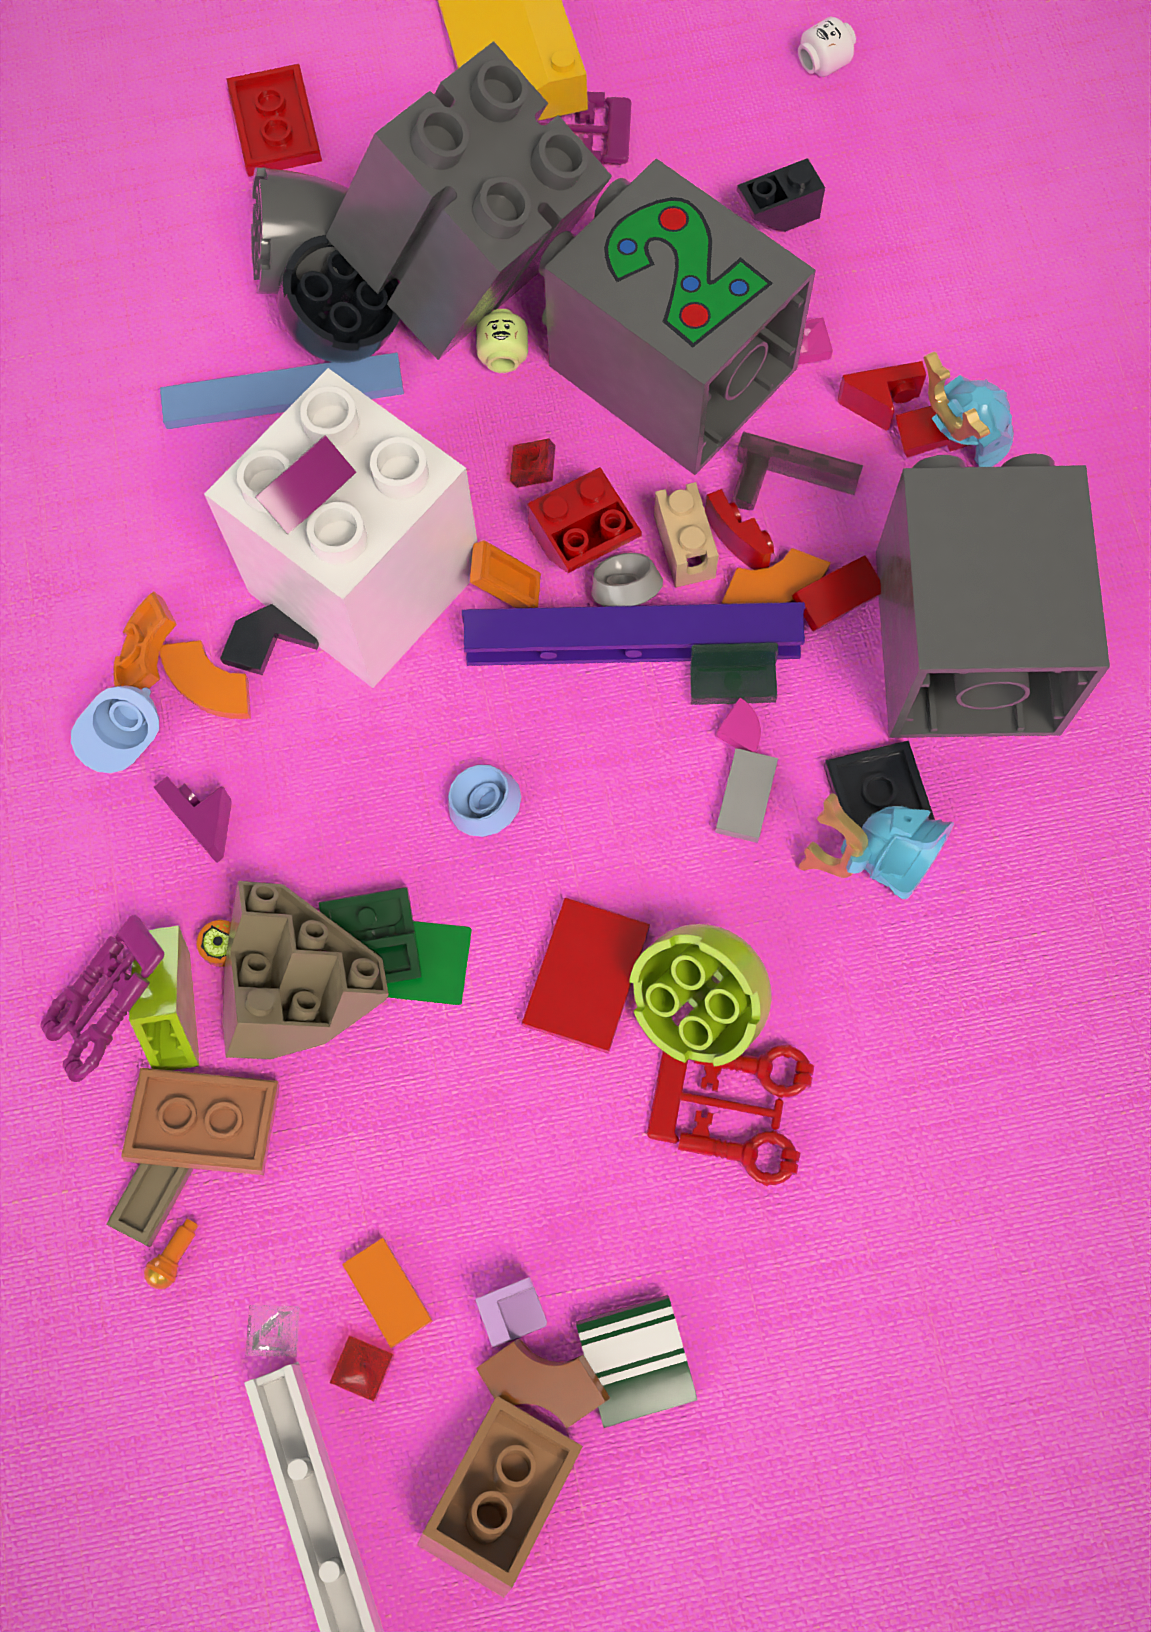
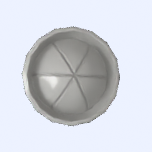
(626, 580)

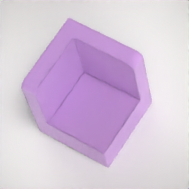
(511, 1312)

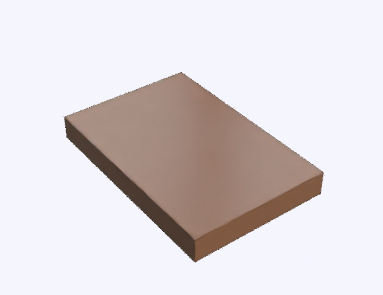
(201, 1121)

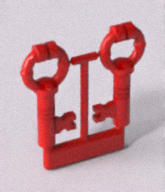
(669, 1095)

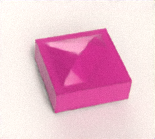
(815, 342)

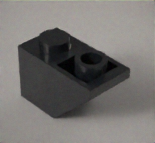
(785, 196)

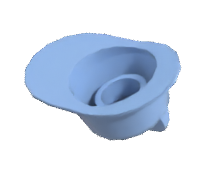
(115, 728)

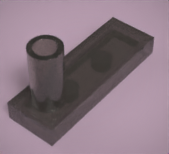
(765, 454)

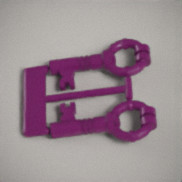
(617, 129)
(148, 955)

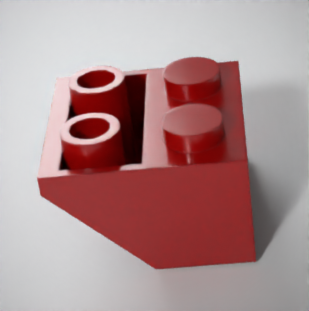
(581, 521)

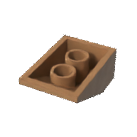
(500, 1497)

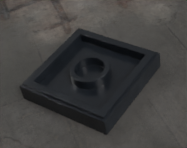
(877, 780)

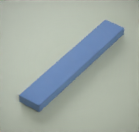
(272, 390)

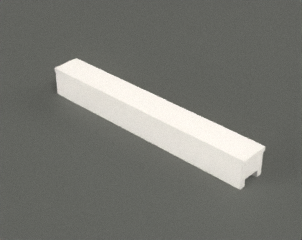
(312, 1502)

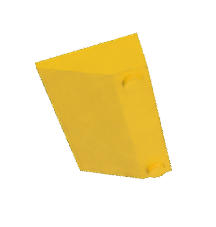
(532, 37)

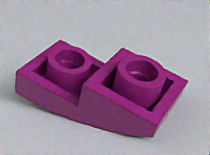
(305, 484)

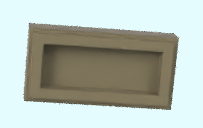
(148, 1201)

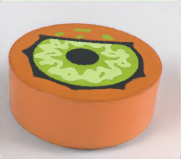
(213, 942)

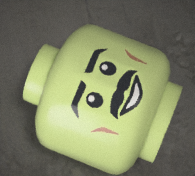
(502, 341)

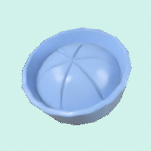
(498, 802)

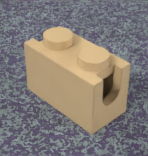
(685, 535)

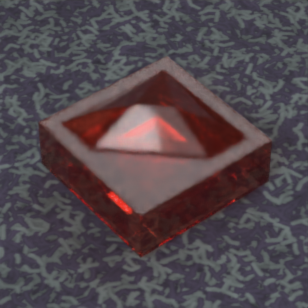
(532, 463)
(362, 1368)

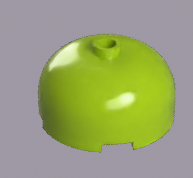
(713, 974)

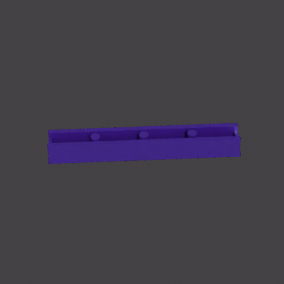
(625, 632)

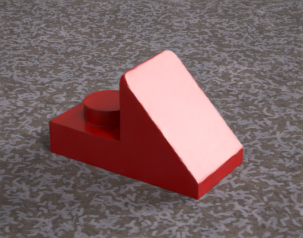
(875, 390)

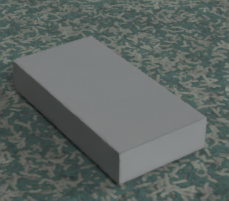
(746, 795)

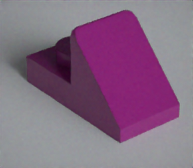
(204, 819)

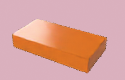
(504, 576)
(387, 1292)

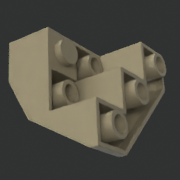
(291, 975)

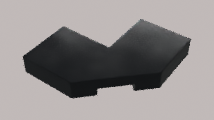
(256, 635)

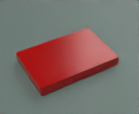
(274, 119)
(585, 975)

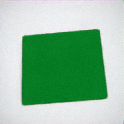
(443, 965)

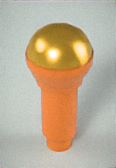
(162, 1270)

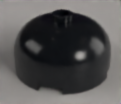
(332, 311)

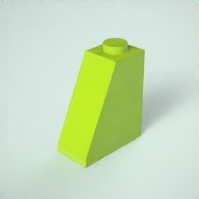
(166, 1009)

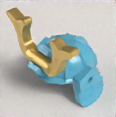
(970, 412)
(891, 846)

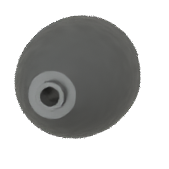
(286, 214)

